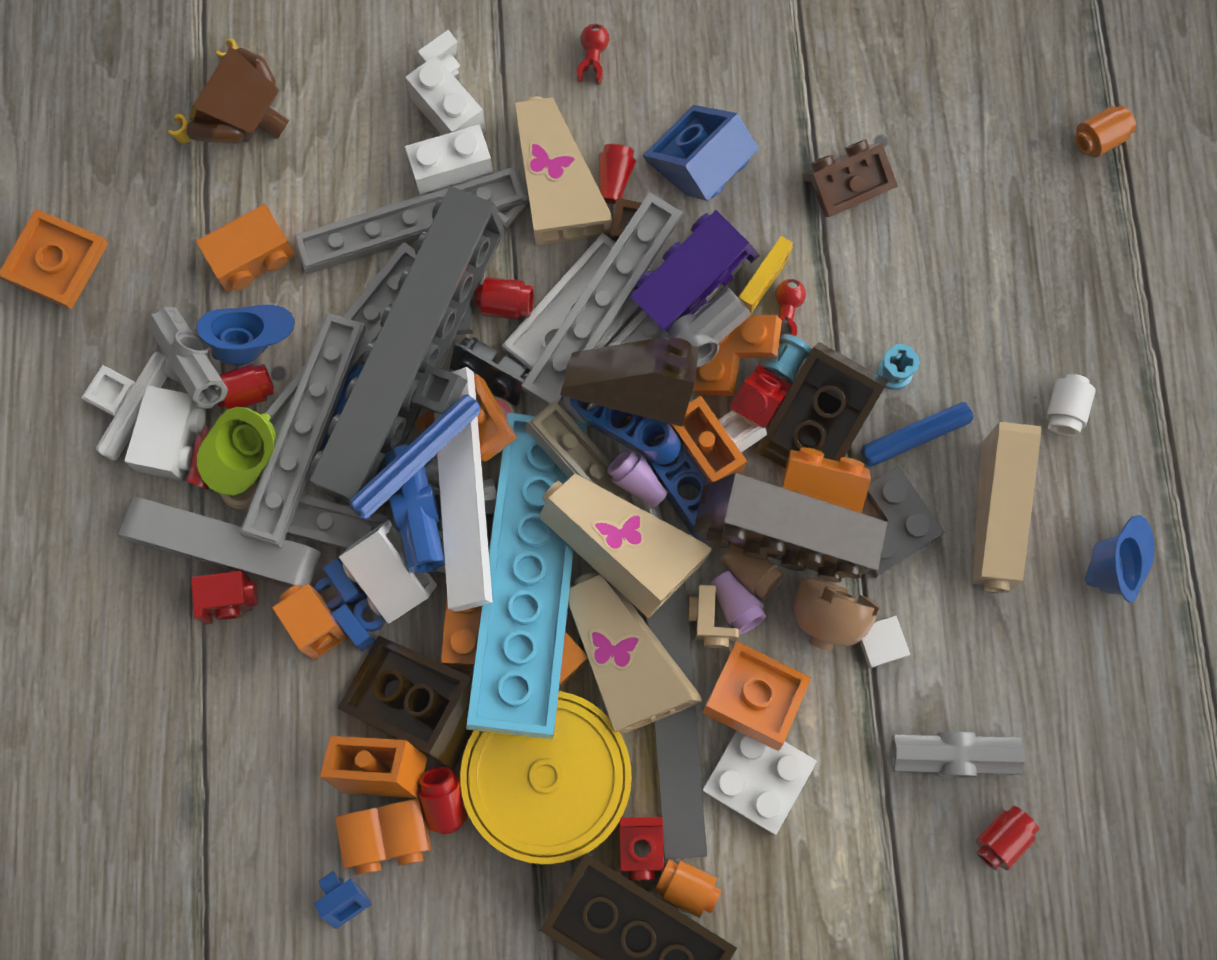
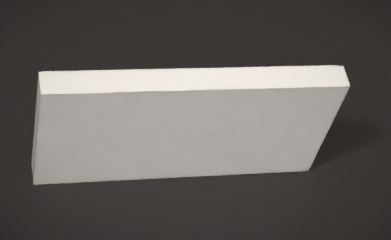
(537, 331)

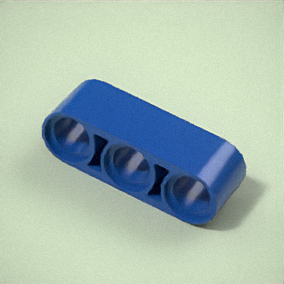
(636, 435)
(673, 477)

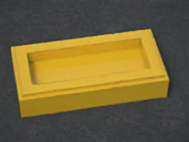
(766, 274)

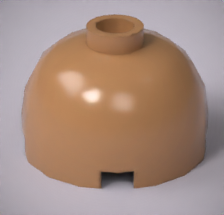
(832, 614)

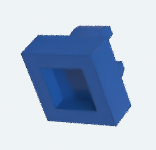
(346, 589)
(355, 625)
(341, 900)

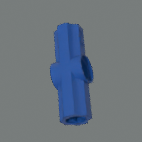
(417, 519)

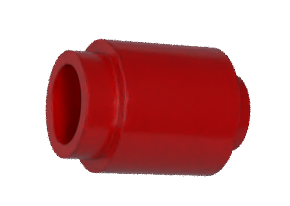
(504, 298)
(246, 386)
(442, 800)
(1006, 838)

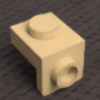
(702, 610)

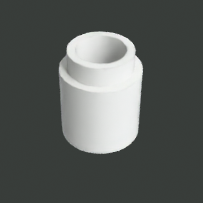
(1070, 405)

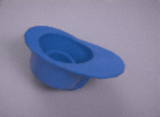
(244, 333)
(1123, 561)

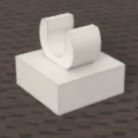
(444, 48)

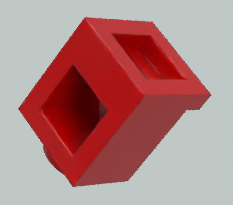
(761, 396)
(222, 596)
(645, 829)

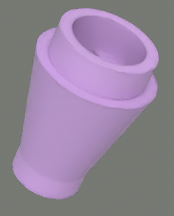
(635, 476)
(737, 603)

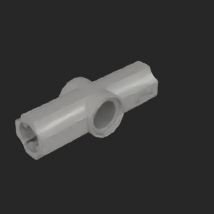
(711, 324)
(187, 357)
(957, 754)

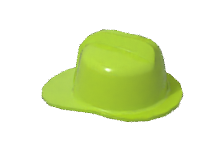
(236, 450)

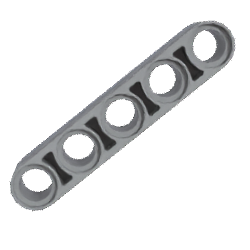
(216, 543)

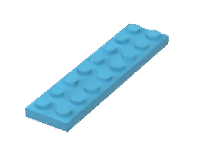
(530, 584)

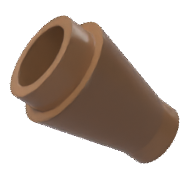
(756, 575)

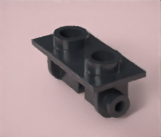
(502, 378)

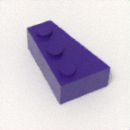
(693, 270)

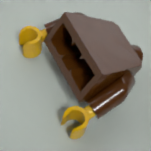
(233, 101)

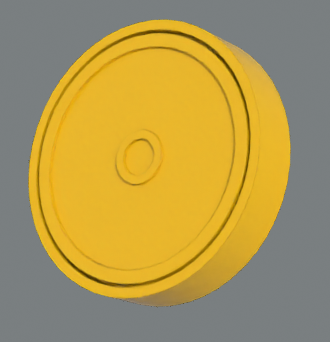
(546, 795)

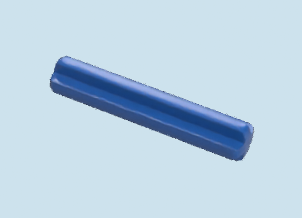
(917, 434)

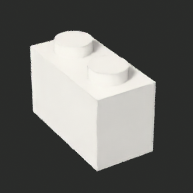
(443, 98)
(449, 159)
(164, 433)
(382, 572)

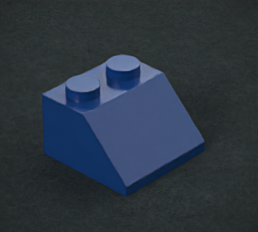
(702, 151)

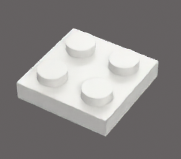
(759, 780)

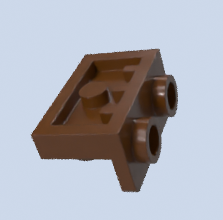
(851, 178)

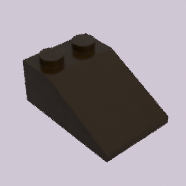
(637, 377)
(822, 407)
(412, 700)

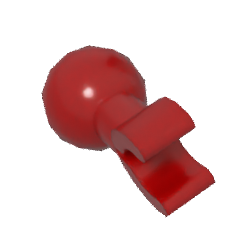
(594, 43)
(789, 300)

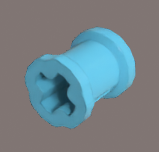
(789, 358)
(907, 362)

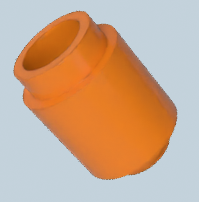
(1105, 130)
(688, 888)

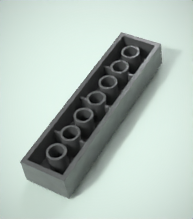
(412, 335)

